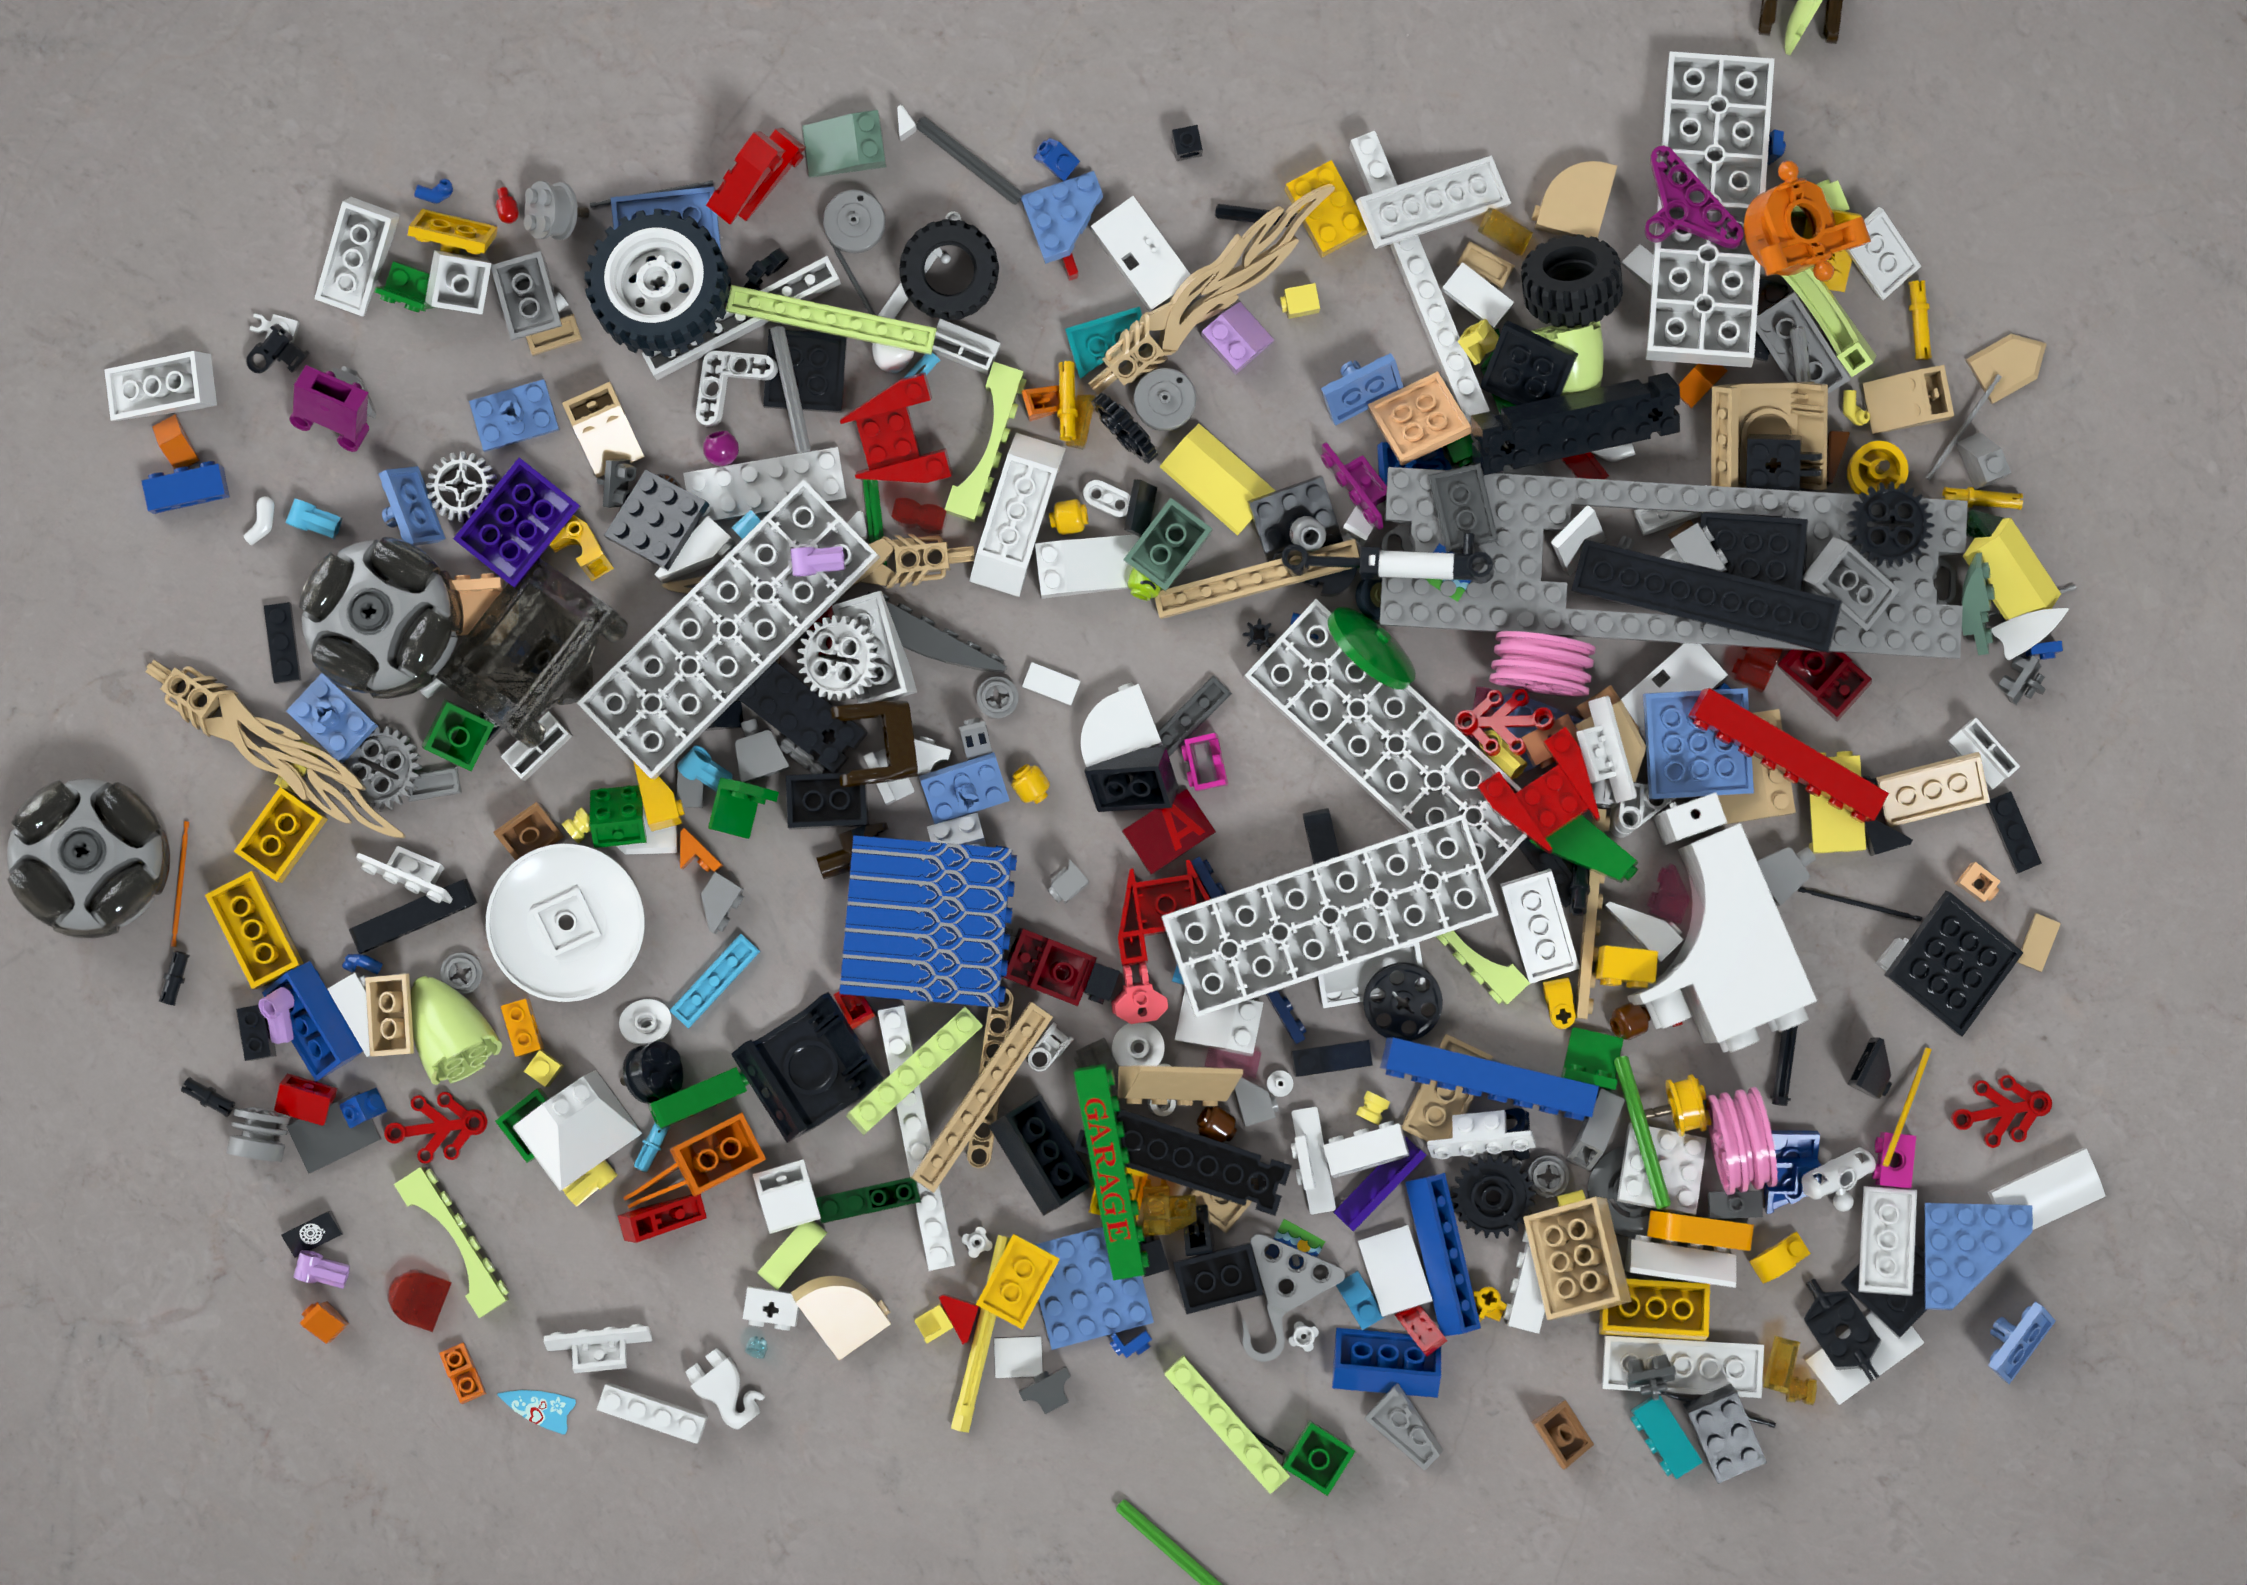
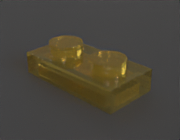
(1505, 231)

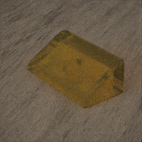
(1083, 421)
(1781, 1364)

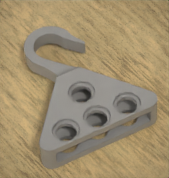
(1278, 1303)

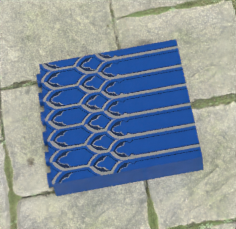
(927, 921)

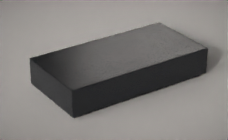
(1140, 507)

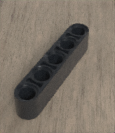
(1320, 835)
(411, 917)

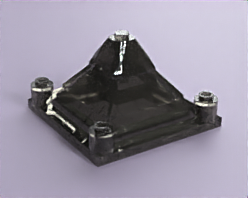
(531, 651)

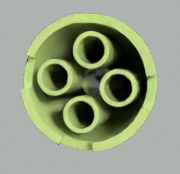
(1588, 344)
(445, 1027)

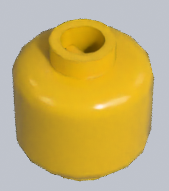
(1069, 517)
(1030, 784)

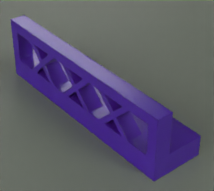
(1377, 1187)

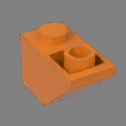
(323, 1321)

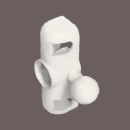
(1839, 1176)

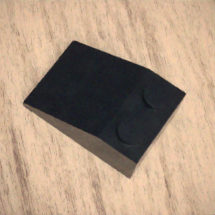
(1133, 781)

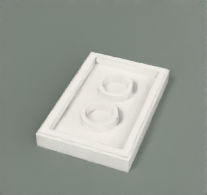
(1887, 258)
(1570, 540)
(1395, 1271)

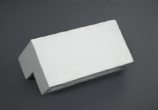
(1477, 295)
(965, 347)
(1995, 759)
(527, 760)

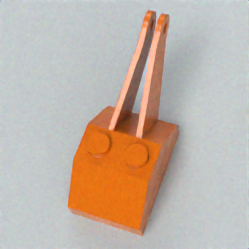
(709, 1158)

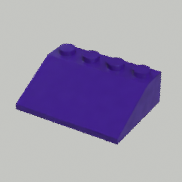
(516, 522)

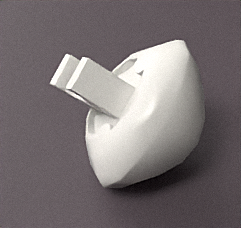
(891, 358)

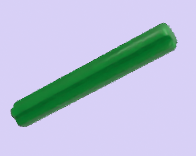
(873, 511)

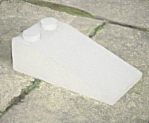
(356, 255)
(161, 386)
(1084, 565)
(894, 674)

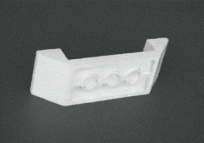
(1016, 514)

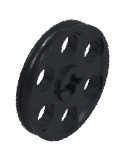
(1405, 989)

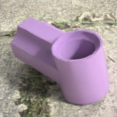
(809, 561)
(276, 1010)
(314, 1268)

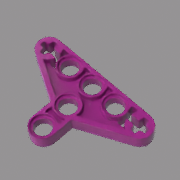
(1695, 214)

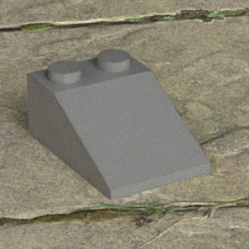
(526, 295)
(1849, 577)

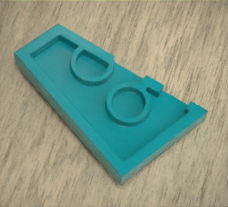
(1094, 338)

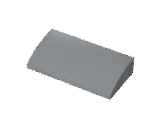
(1774, 329)

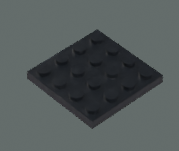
(1760, 546)
(1953, 963)

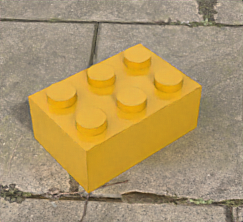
(1336, 218)
(280, 835)
(1626, 965)

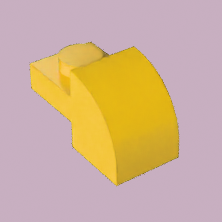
(1779, 1258)

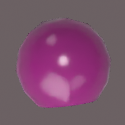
(720, 448)

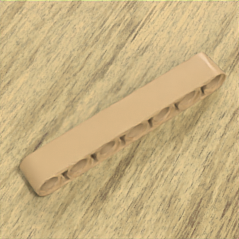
(990, 1038)

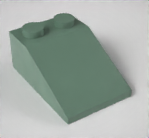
(844, 144)
(1168, 544)

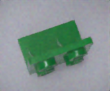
(406, 286)
(737, 806)
(617, 816)
(1592, 1058)

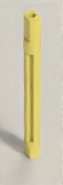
(978, 1354)

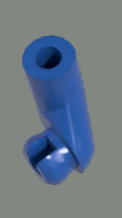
(436, 194)
(363, 961)

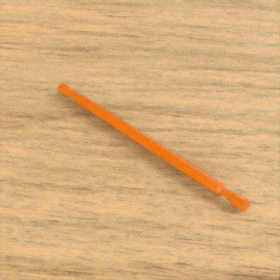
(180, 883)

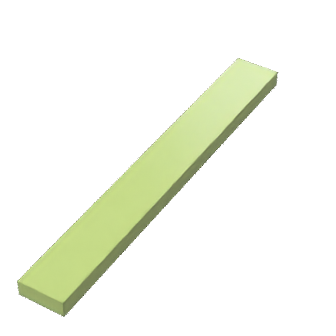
(831, 320)

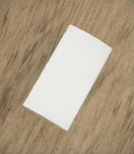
(1349, 983)
(2054, 1188)
(1847, 1382)

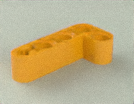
(1700, 1230)

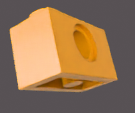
(522, 1027)

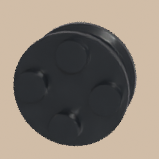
(652, 1072)

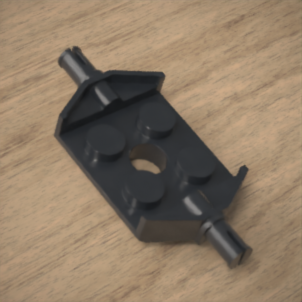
(1839, 1309)

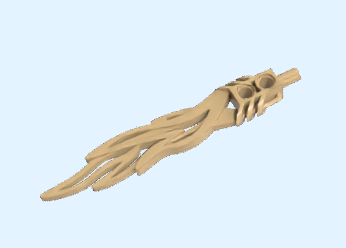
(1221, 289)
(882, 575)
(230, 729)

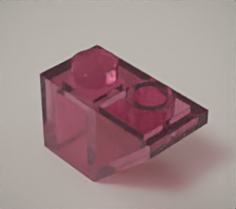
(1671, 896)

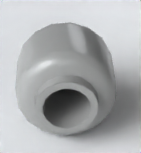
(1312, 527)

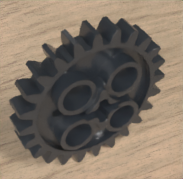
(1121, 424)
(1889, 501)

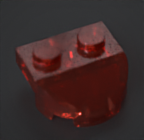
(418, 1298)

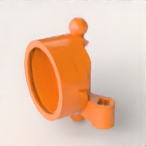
(1777, 244)

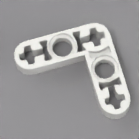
(726, 370)

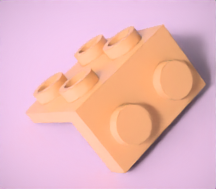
(477, 596)

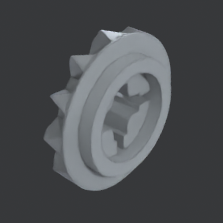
(986, 691)
(465, 961)
(1556, 1167)

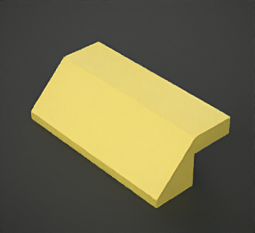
(1215, 478)
(2015, 572)

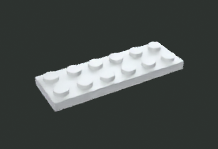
(1432, 202)
(765, 483)
(1698, 1364)

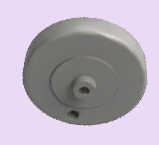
(854, 221)
(1164, 399)

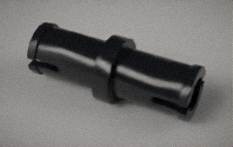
(1579, 890)
(174, 978)
(208, 1097)

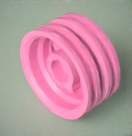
(1542, 663)
(1741, 1141)

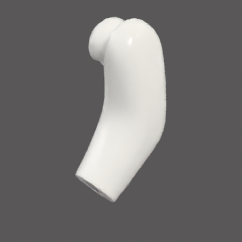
(1616, 453)
(264, 520)

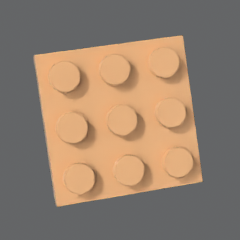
(1419, 418)

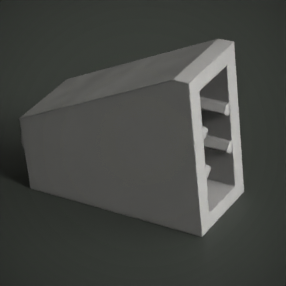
(1983, 460)
(1596, 1130)

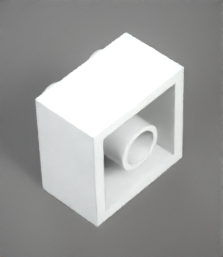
(458, 282)

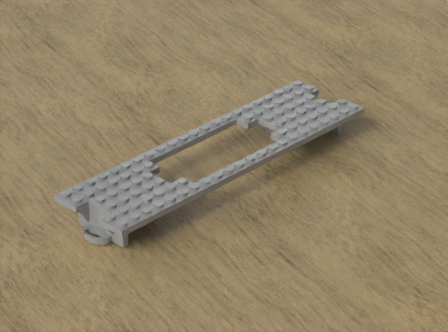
(1529, 504)

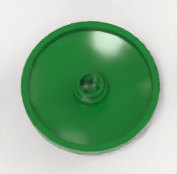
(1371, 648)

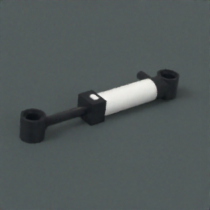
(1400, 564)

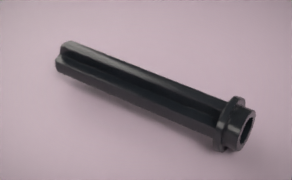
(1244, 214)
(1784, 1067)

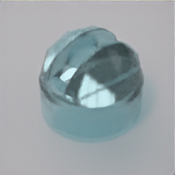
(756, 1348)

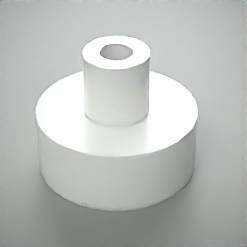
(1274, 1088)

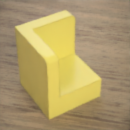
(1478, 340)
(933, 1323)

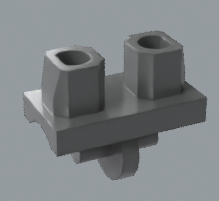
(616, 482)
(2016, 688)
(1661, 1373)

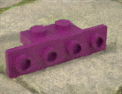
(1362, 482)

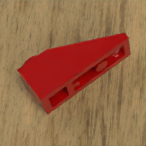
(661, 1218)

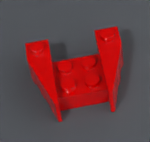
(757, 172)
(891, 438)
(1550, 799)
(1147, 903)

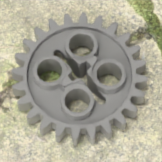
(390, 747)

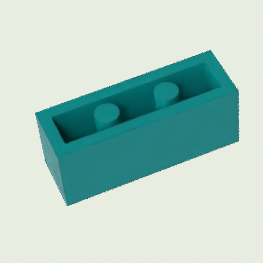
(1665, 1437)

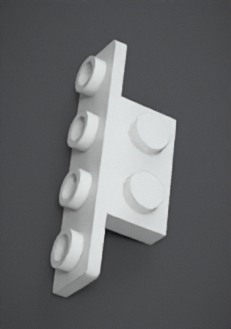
(1604, 751)
(411, 870)
(1480, 1134)
(1312, 1160)
(598, 1349)

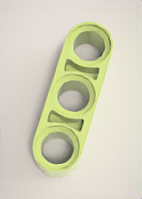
(791, 1253)

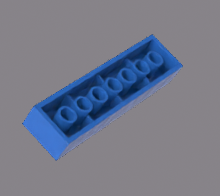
(1490, 1077)

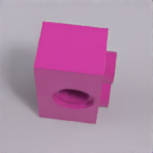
(1902, 1173)

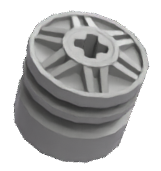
(258, 1135)

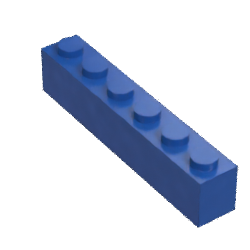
(1443, 1255)

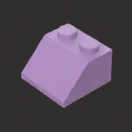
(1236, 337)

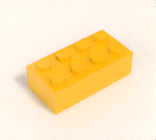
(254, 929)
(1660, 1311)

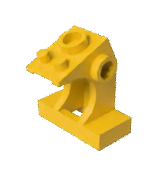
(593, 559)

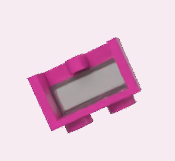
(1205, 762)

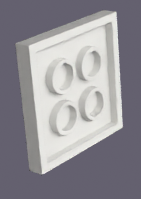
(1680, 1164)

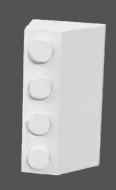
(1681, 1262)

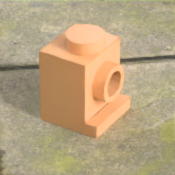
(1971, 874)

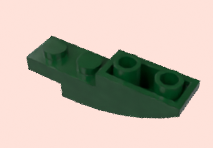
(868, 1199)

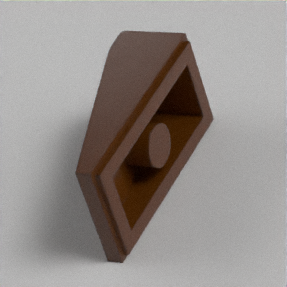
(1835, 447)

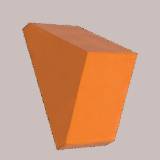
(1699, 382)
(1041, 401)
(175, 443)

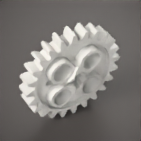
(834, 681)

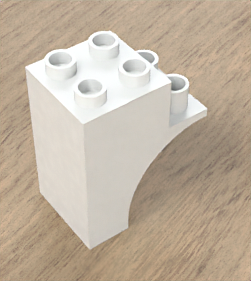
(1736, 953)

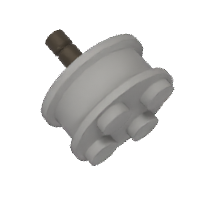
(552, 210)

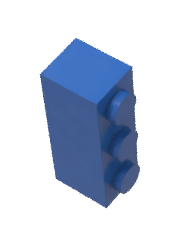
(185, 487)

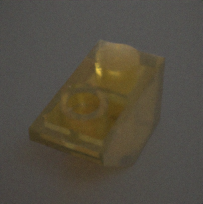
(1167, 1213)

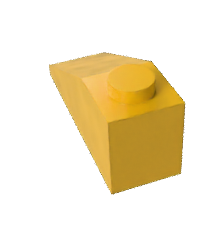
(659, 802)

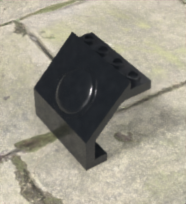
(808, 1068)

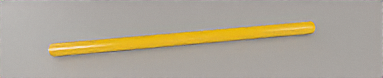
(1906, 1108)

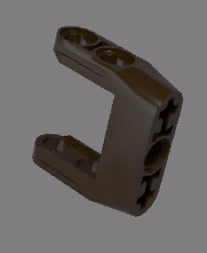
(1831, 21)
(897, 740)

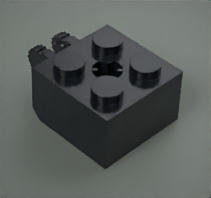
(1787, 451)

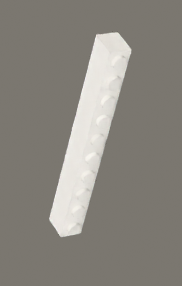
(917, 1141)

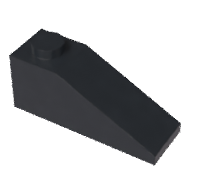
(1331, 1058)

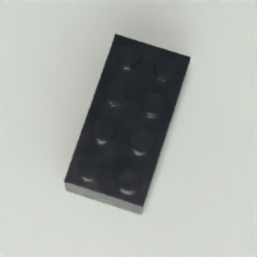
(1041, 1155)

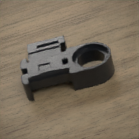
(767, 266)
(276, 348)

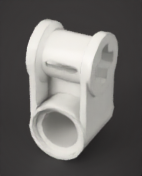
(1050, 1047)

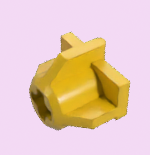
(1489, 1303)

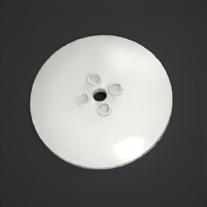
(527, 932)

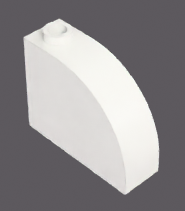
(1118, 726)

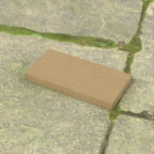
(1933, 789)
(1433, 1106)

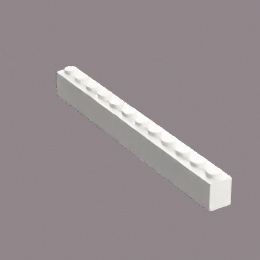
(1423, 287)

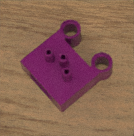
(331, 404)

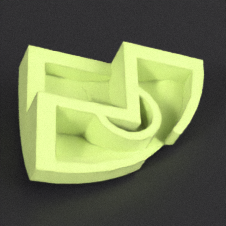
(1798, 22)

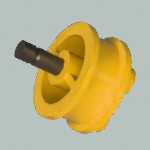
(1876, 464)
(1684, 1105)

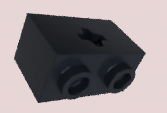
(255, 1034)

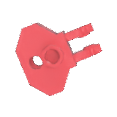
(1138, 996)

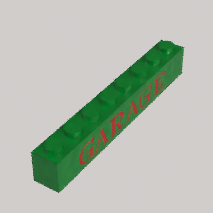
(1110, 1171)

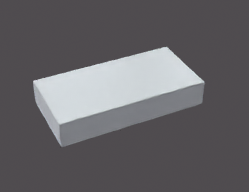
(1051, 684)

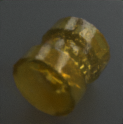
(1802, 1391)

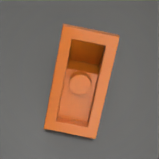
(691, 847)

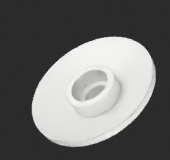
(641, 1014)
(1129, 1036)

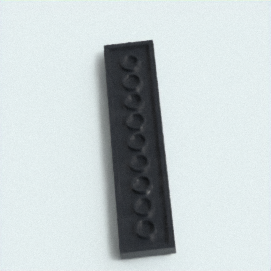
(1707, 596)

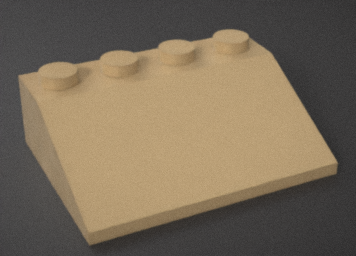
(1771, 791)
(1176, 1083)
(1577, 1258)

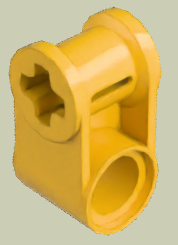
(1559, 997)

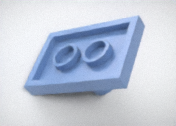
(1360, 387)
(514, 415)
(410, 506)
(332, 718)
(964, 788)
(2019, 1340)

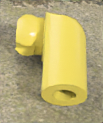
(1852, 411)

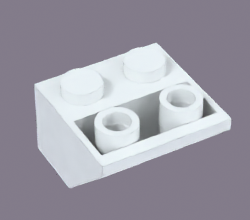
(786, 1196)

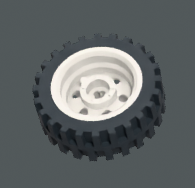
(627, 253)

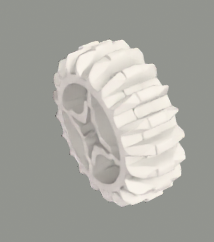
(462, 475)

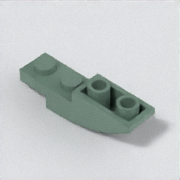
(1977, 602)

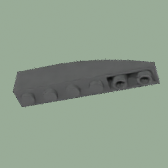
(928, 641)

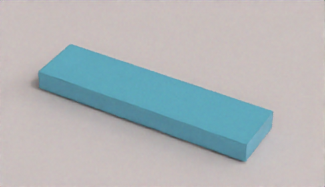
(714, 981)

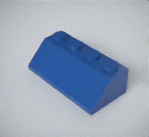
(317, 1023)
(1381, 1359)

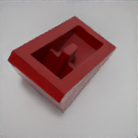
(855, 1009)
(961, 1314)

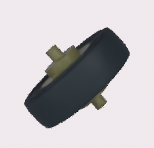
(1369, 597)

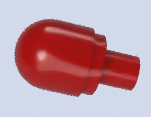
(506, 206)

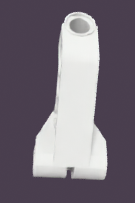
(1634, 811)

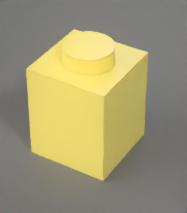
(1300, 301)
(544, 1068)

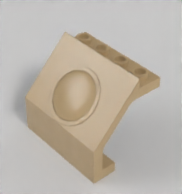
(1767, 409)

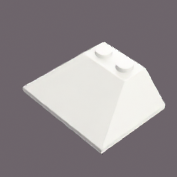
(577, 1129)

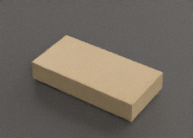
(1486, 264)
(556, 337)
(2038, 942)

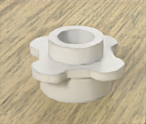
(969, 1240)
(1310, 1332)

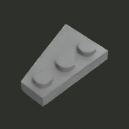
(1404, 1427)

